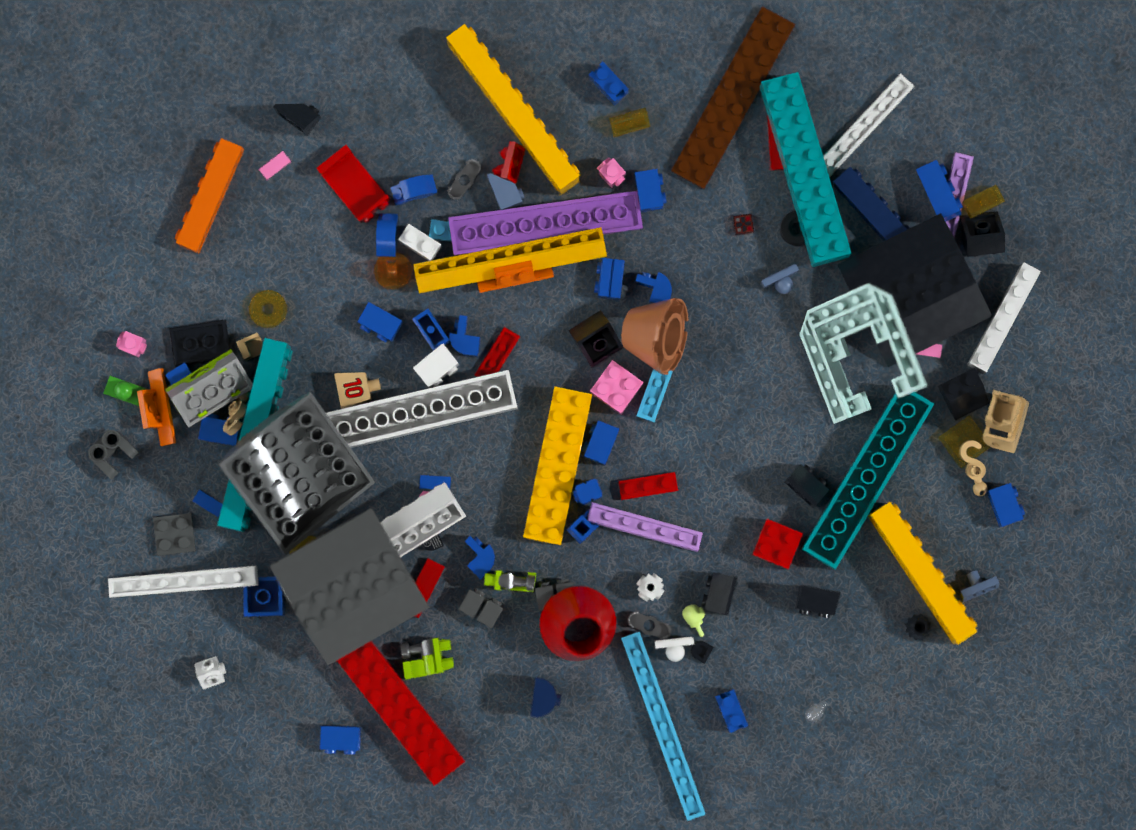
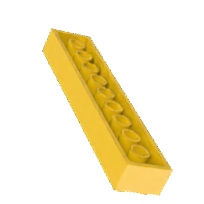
(512, 109)

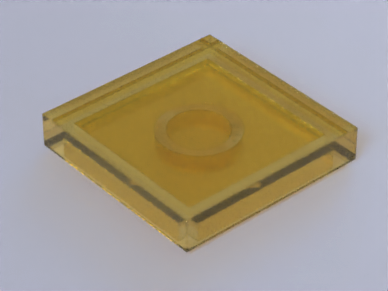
(960, 433)

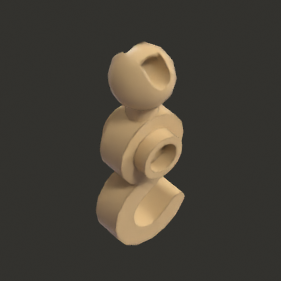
(236, 412)
(974, 468)

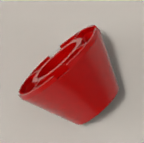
(572, 604)

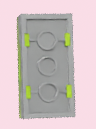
(209, 388)

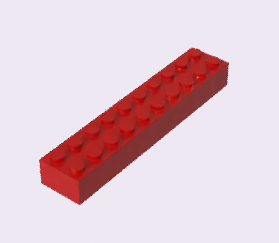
(402, 712)

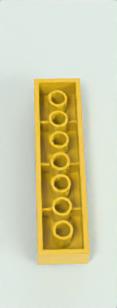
(557, 466)
(922, 573)

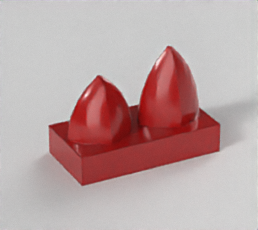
(513, 159)

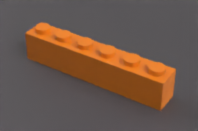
(209, 196)

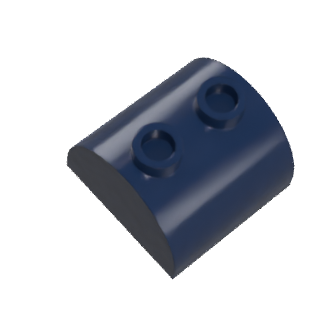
(544, 698)

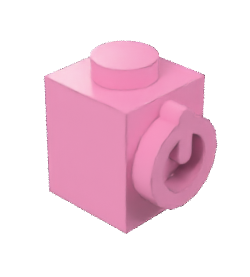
(611, 172)
(131, 344)

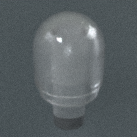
(815, 711)

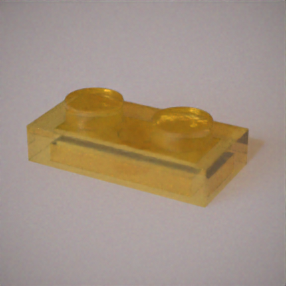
(629, 122)
(983, 201)

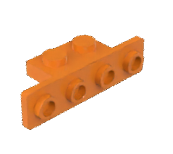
(514, 275)
(156, 407)

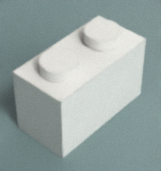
(419, 243)

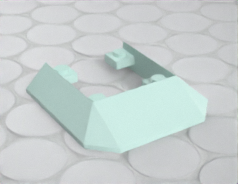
(825, 344)

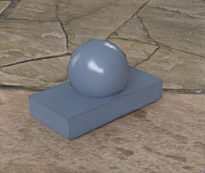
(781, 280)

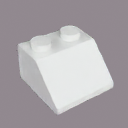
(436, 366)

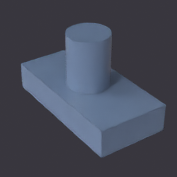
(977, 586)

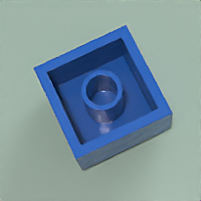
(264, 599)

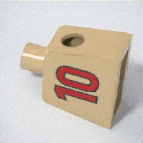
(355, 388)

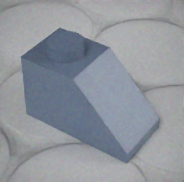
(506, 192)

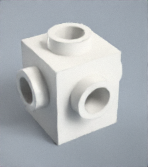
(644, 592)
(210, 672)

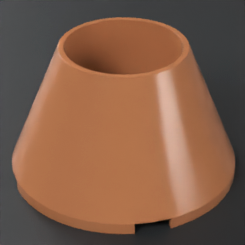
(657, 333)

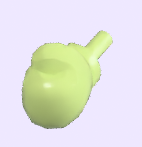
(693, 616)

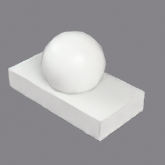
(675, 649)

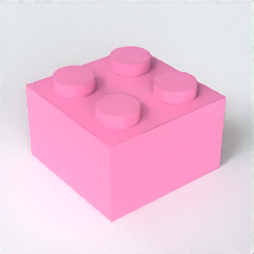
(616, 387)

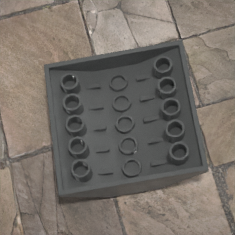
(295, 471)
(349, 586)

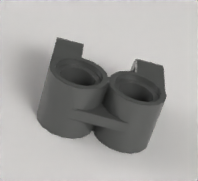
(108, 450)

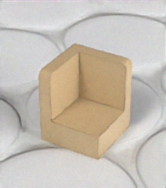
(250, 346)

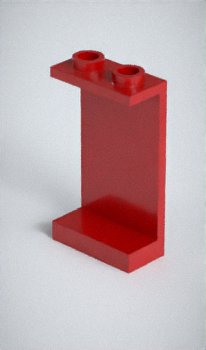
(353, 184)

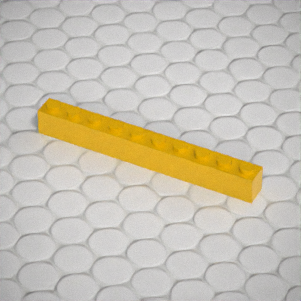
(481, 264)

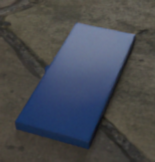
(431, 482)
(208, 503)

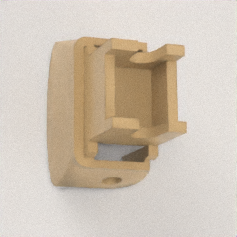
(1007, 415)

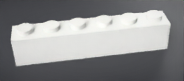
(1003, 318)

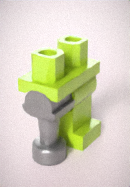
(511, 582)
(431, 659)

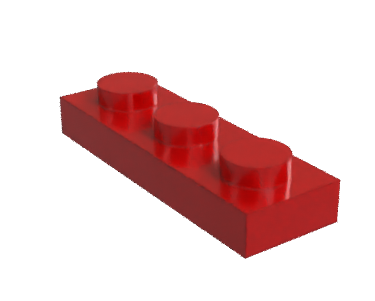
(648, 486)

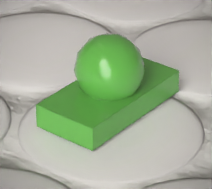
(122, 390)

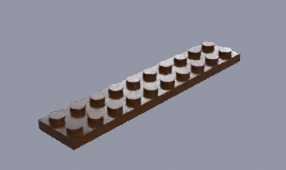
(733, 98)

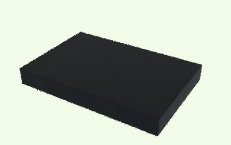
(199, 342)

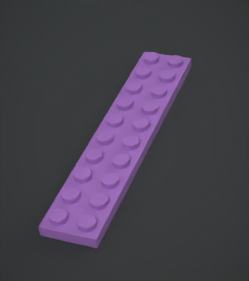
(529, 223)

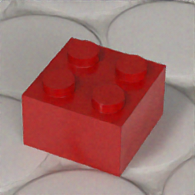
(777, 544)

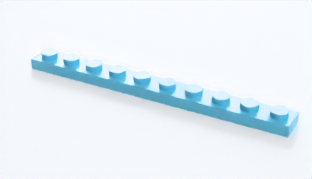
(663, 726)

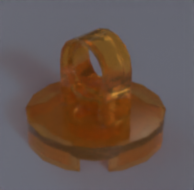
(393, 272)

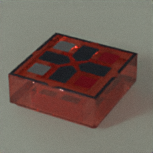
(743, 224)

